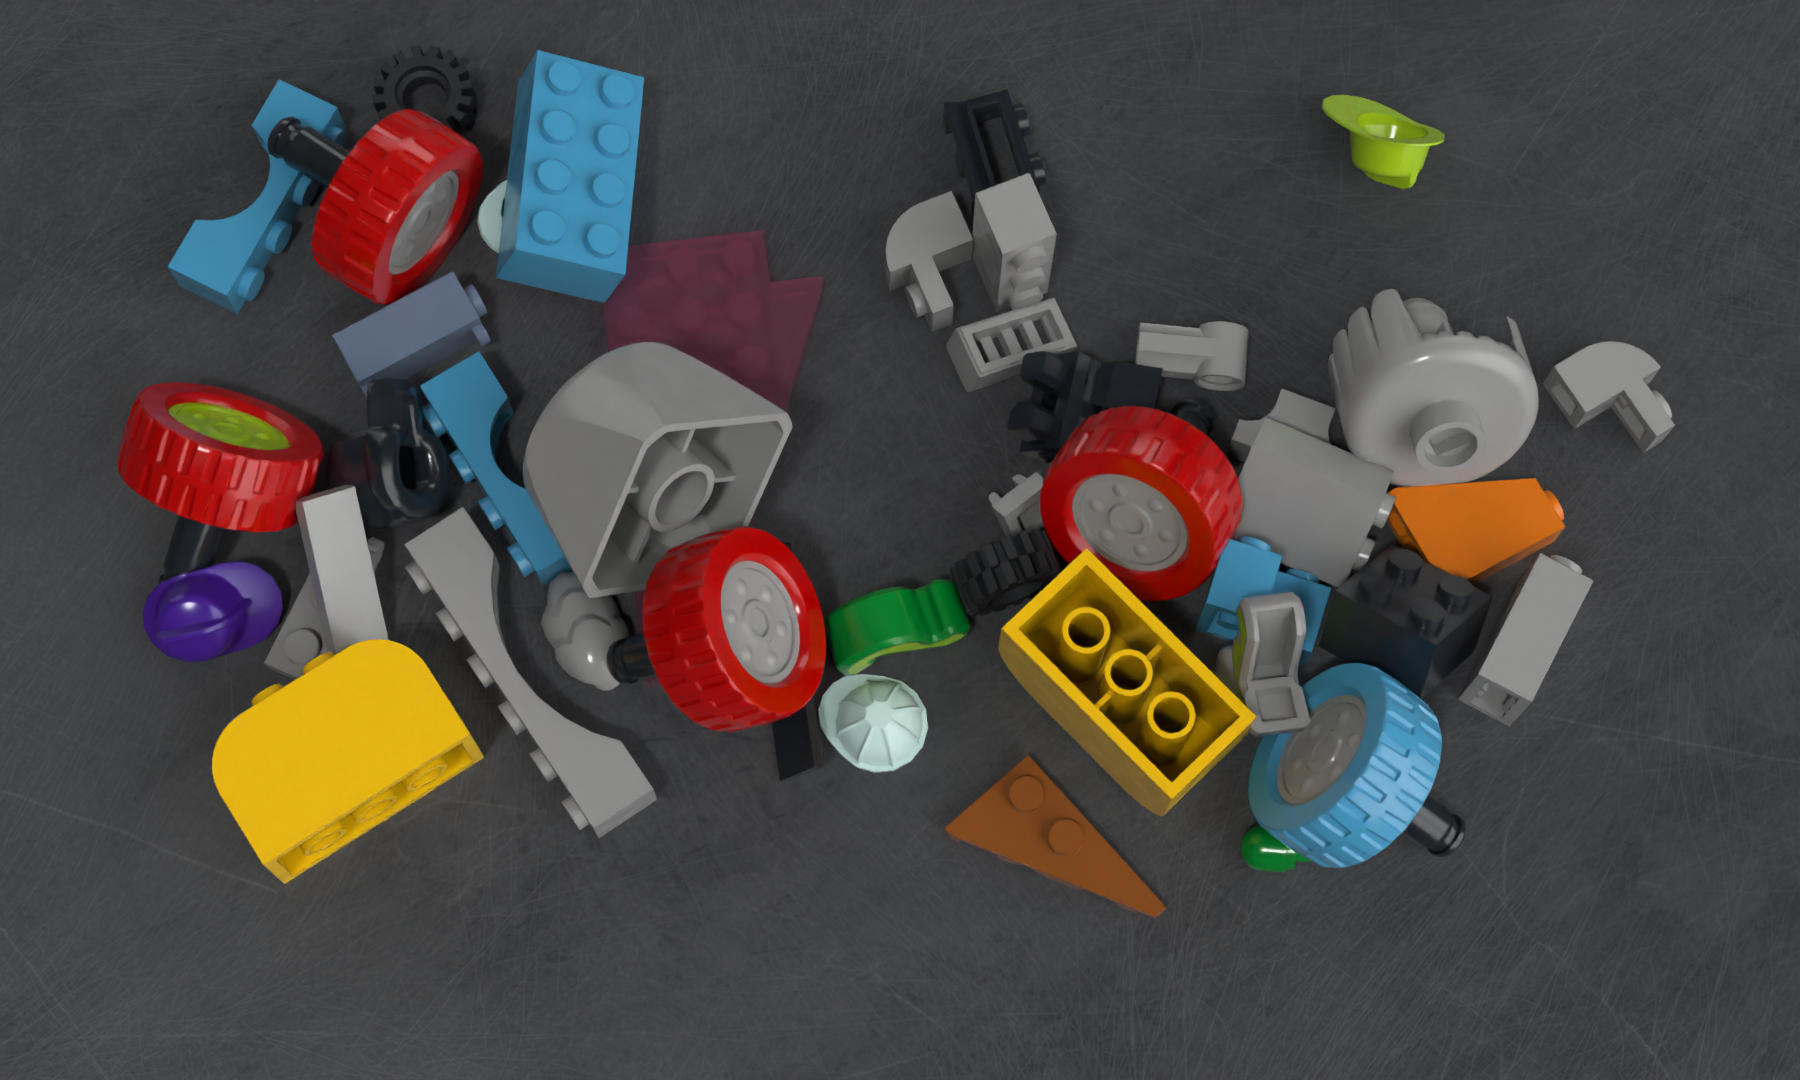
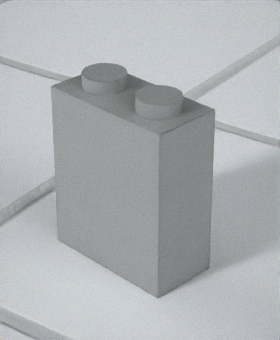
(1312, 502)
(1526, 638)

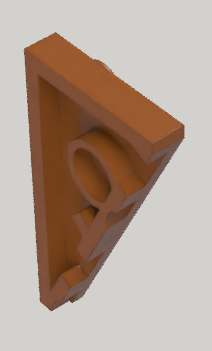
(1037, 826)

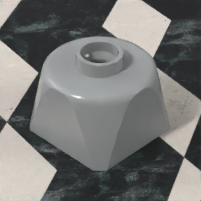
(646, 458)

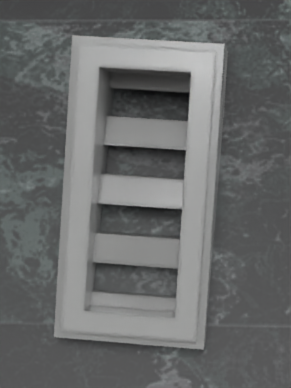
(977, 357)

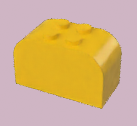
(1122, 684)
(338, 753)

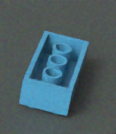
(570, 177)

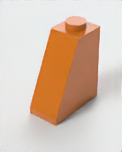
(1475, 525)

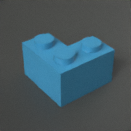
(1250, 570)

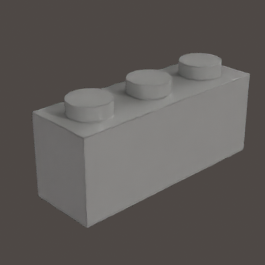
(1013, 243)

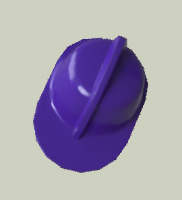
(212, 611)

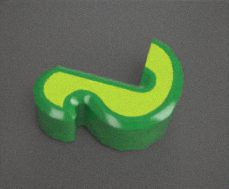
(894, 623)

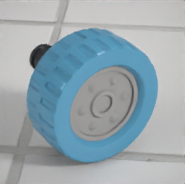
(1354, 772)

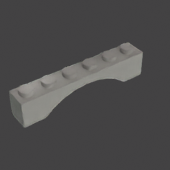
(594, 769)

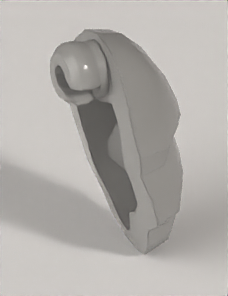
(582, 630)

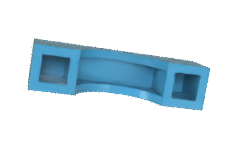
(228, 255)
(473, 412)

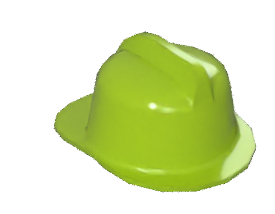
(1383, 140)

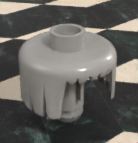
(1428, 398)

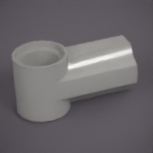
(1209, 354)

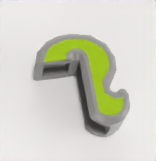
(1268, 660)

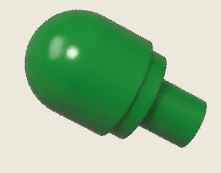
(1266, 853)

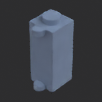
(414, 332)

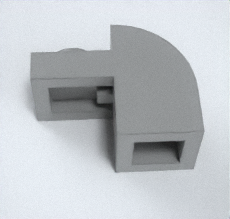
(919, 247)
(1614, 378)

